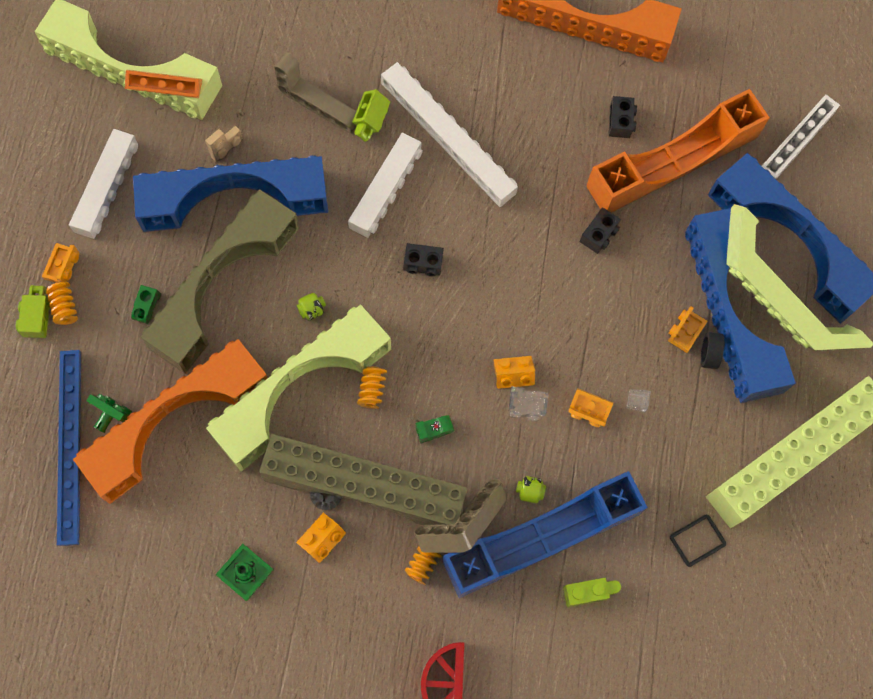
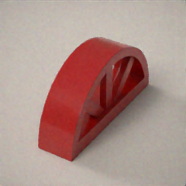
(456, 674)

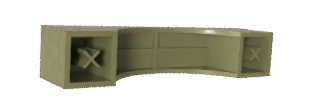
(259, 229)
(335, 473)

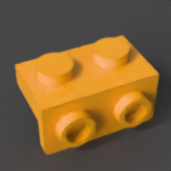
(61, 263)
(687, 331)
(514, 372)
(590, 407)
(321, 537)

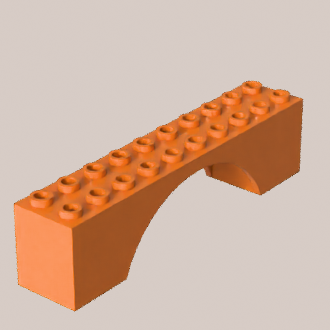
(641, 31)
(636, 175)
(116, 459)

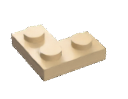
(220, 144)

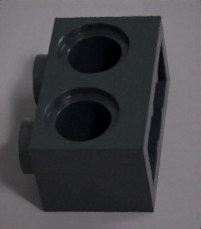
(619, 116)
(597, 229)
(423, 254)

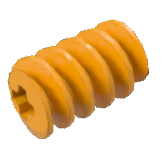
(61, 303)
(370, 387)
(421, 565)

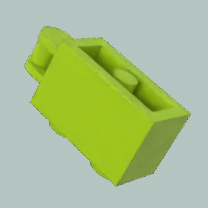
(370, 114)
(33, 313)
(590, 591)

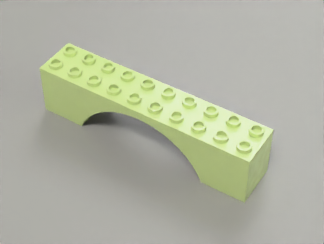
(72, 37)
(350, 344)
(795, 455)

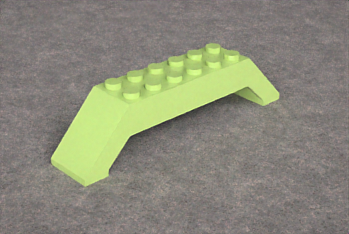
(777, 296)

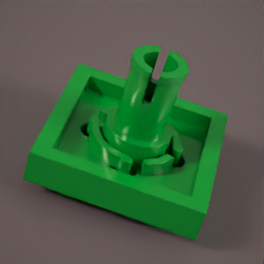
(110, 411)
(244, 571)

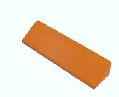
(163, 83)

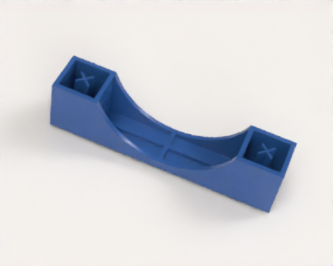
(167, 197)
(842, 277)
(754, 364)
(545, 535)

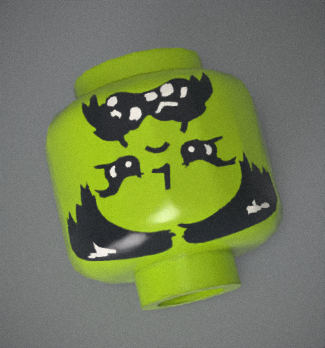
(311, 306)
(531, 489)

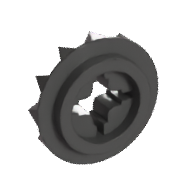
(330, 503)

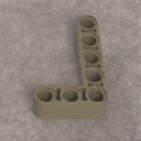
(311, 97)
(470, 525)

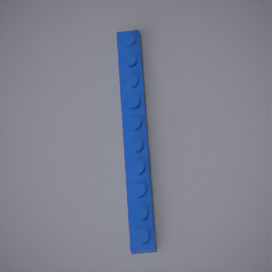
(68, 446)

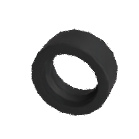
(712, 350)

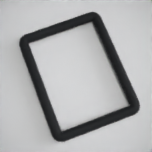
(706, 554)

